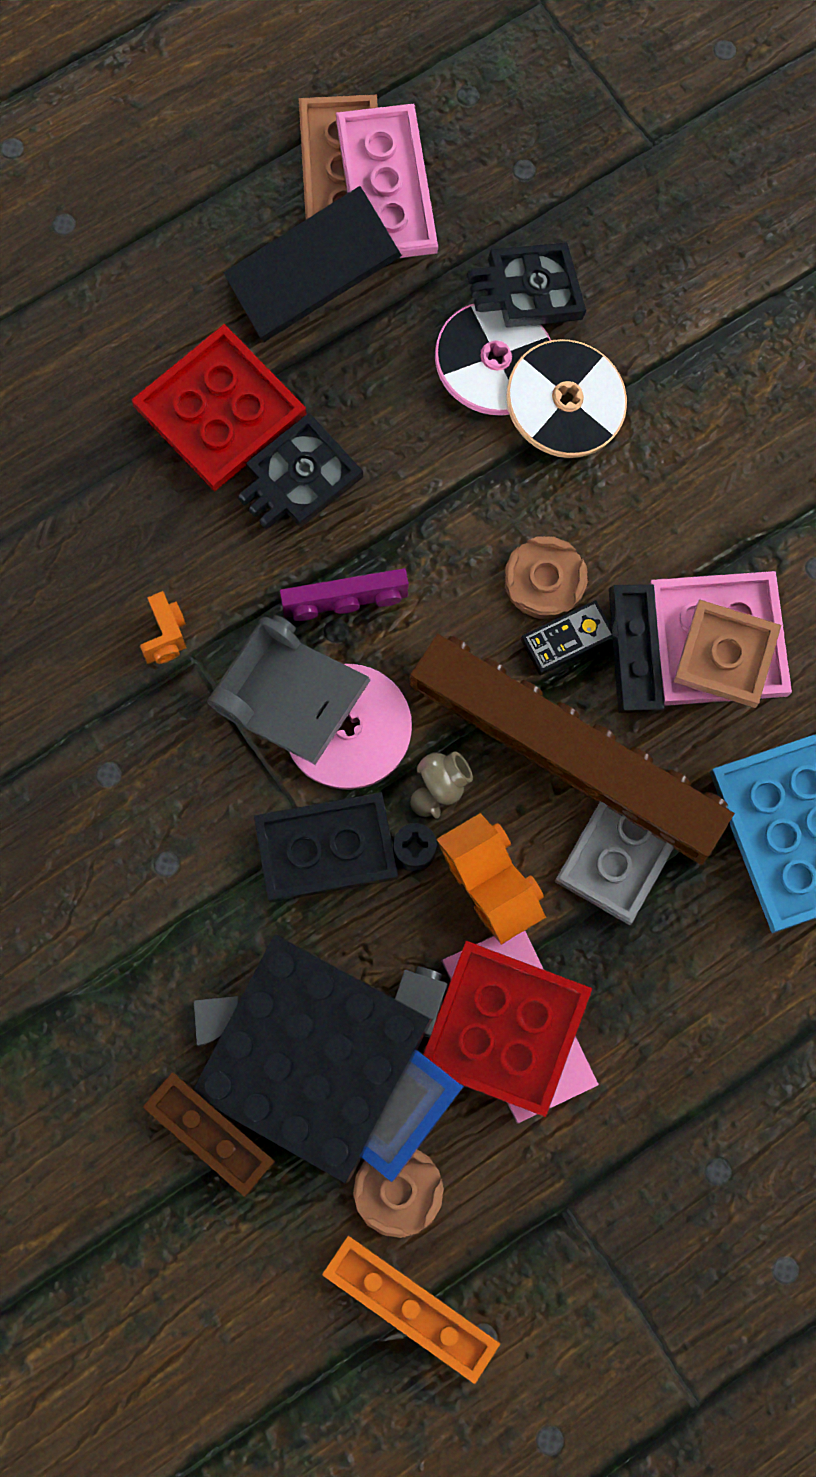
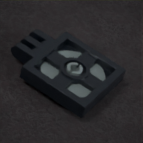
(529, 285)
(299, 474)

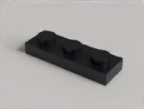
(636, 648)

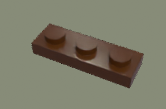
(209, 1134)

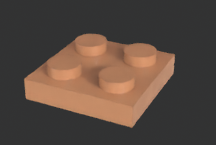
(727, 653)

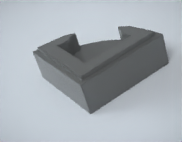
(213, 1017)

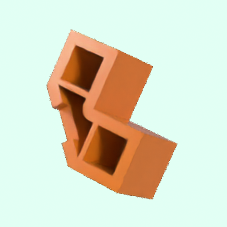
(500, 892)

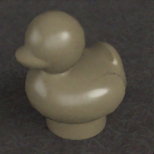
(444, 780)

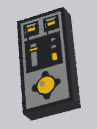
(567, 637)

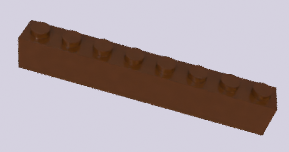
(571, 748)

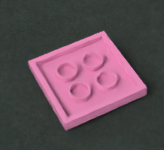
(746, 593)

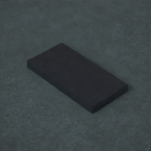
(312, 264)

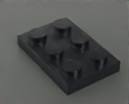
(325, 847)

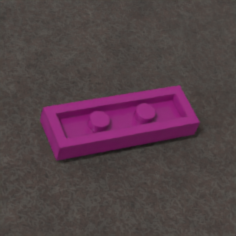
(344, 594)

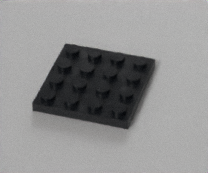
(312, 1058)

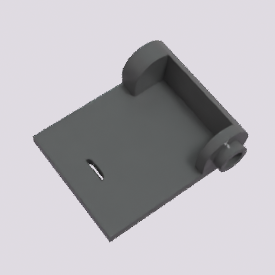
(287, 690)

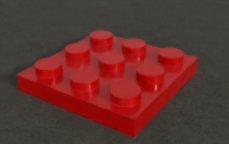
(219, 407)
(507, 1027)

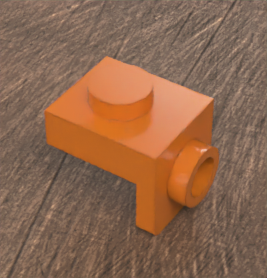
(169, 620)

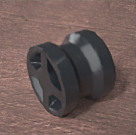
(414, 856)

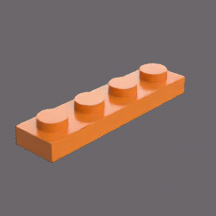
(411, 1309)

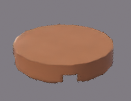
(545, 577)
(401, 1205)

